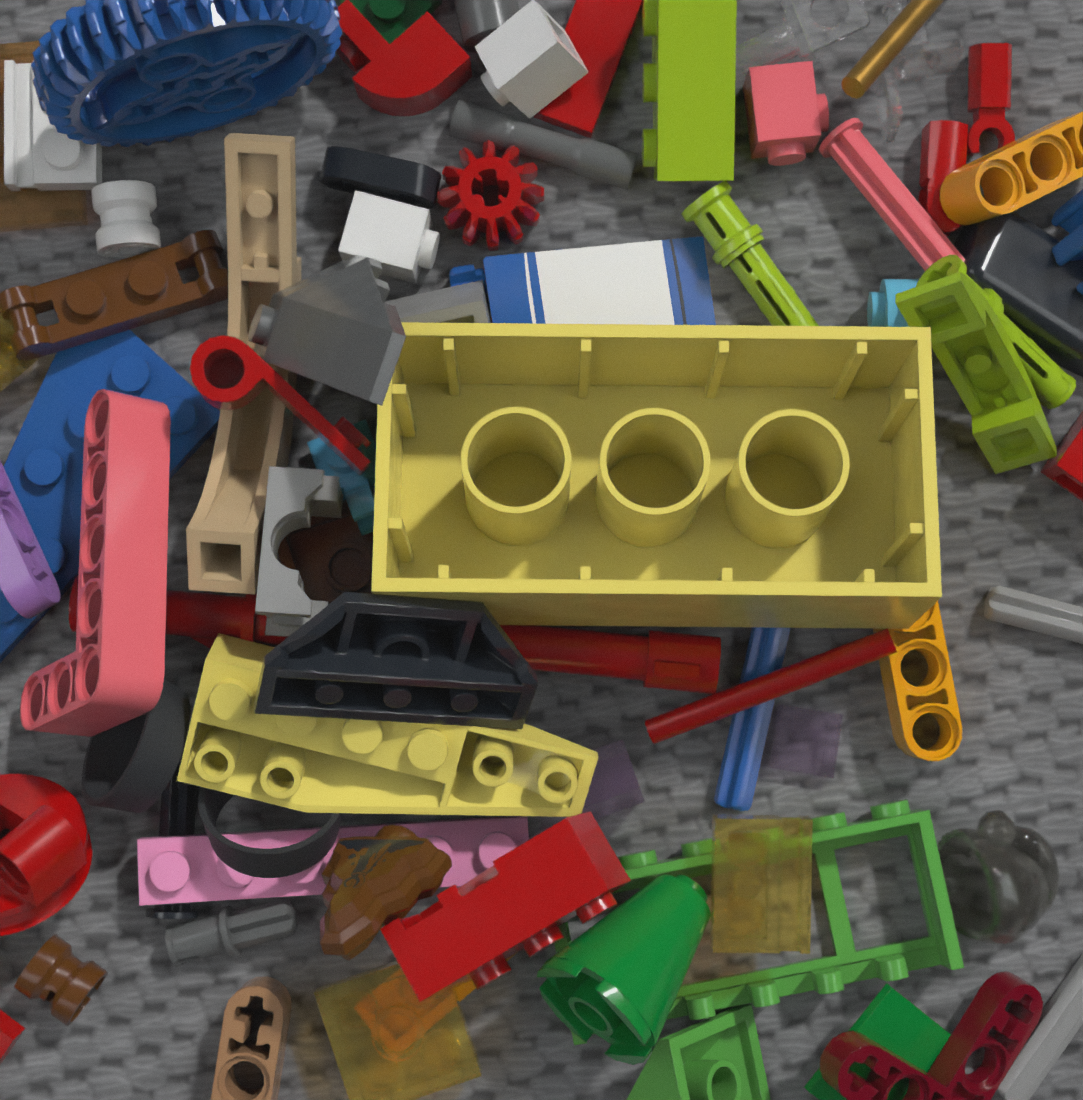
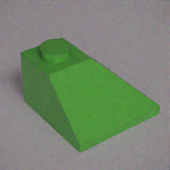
(707, 1062)

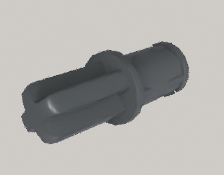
(230, 931)

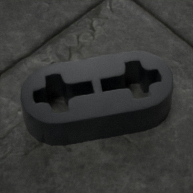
(380, 175)

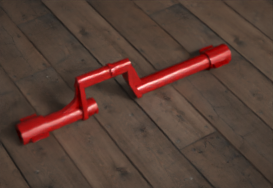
(658, 659)

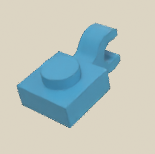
(356, 488)

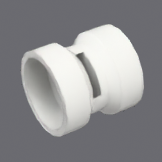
(125, 218)

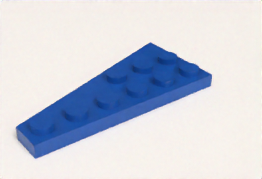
(48, 451)

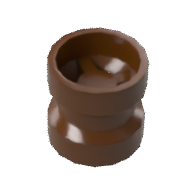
(60, 979)

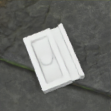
(32, 146)

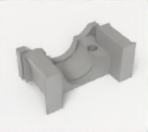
(290, 503)

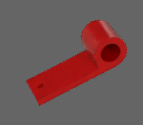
(233, 374)

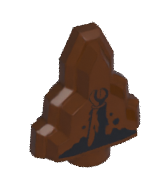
(374, 884)

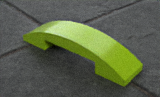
(982, 369)

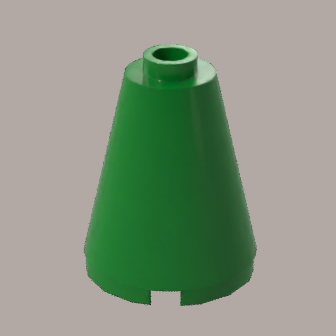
(629, 967)

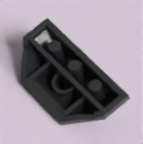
(399, 664)

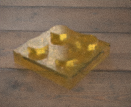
(391, 1041)

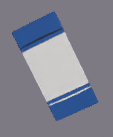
(603, 285)

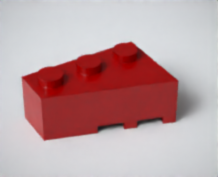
(508, 908)

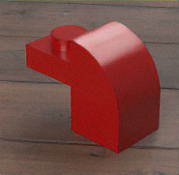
(409, 73)

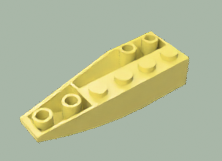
(370, 763)

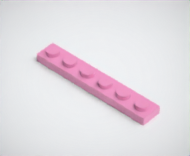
(190, 871)

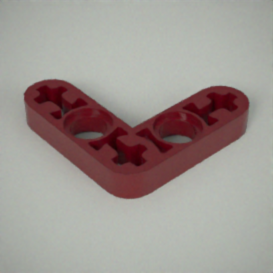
(947, 1075)

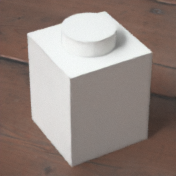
(529, 60)
(390, 233)

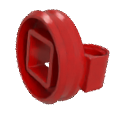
(44, 852)

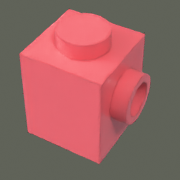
(784, 112)

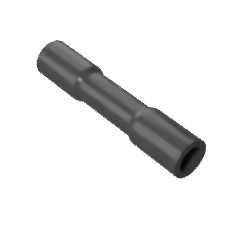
(582, 156)

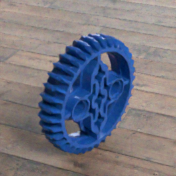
(177, 65)

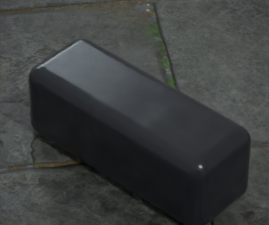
(1035, 291)

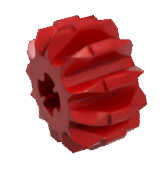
(469, 207)

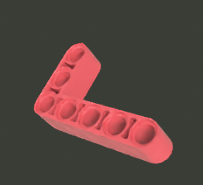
(120, 576)

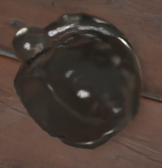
(998, 878)

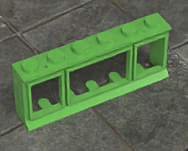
(846, 965)

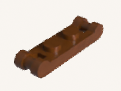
(115, 296)

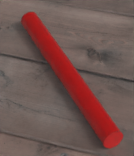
(770, 686)

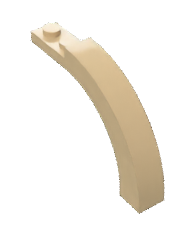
(262, 260)

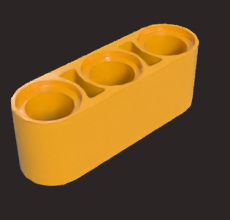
(1007, 173)
(932, 696)

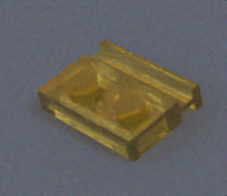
(761, 884)

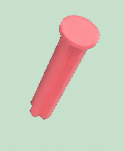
(887, 193)

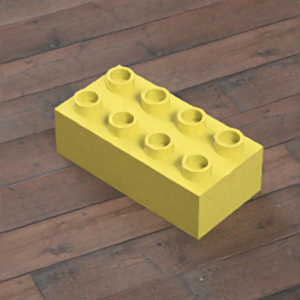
(661, 474)

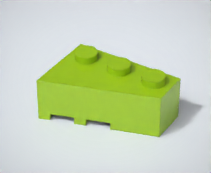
(690, 89)

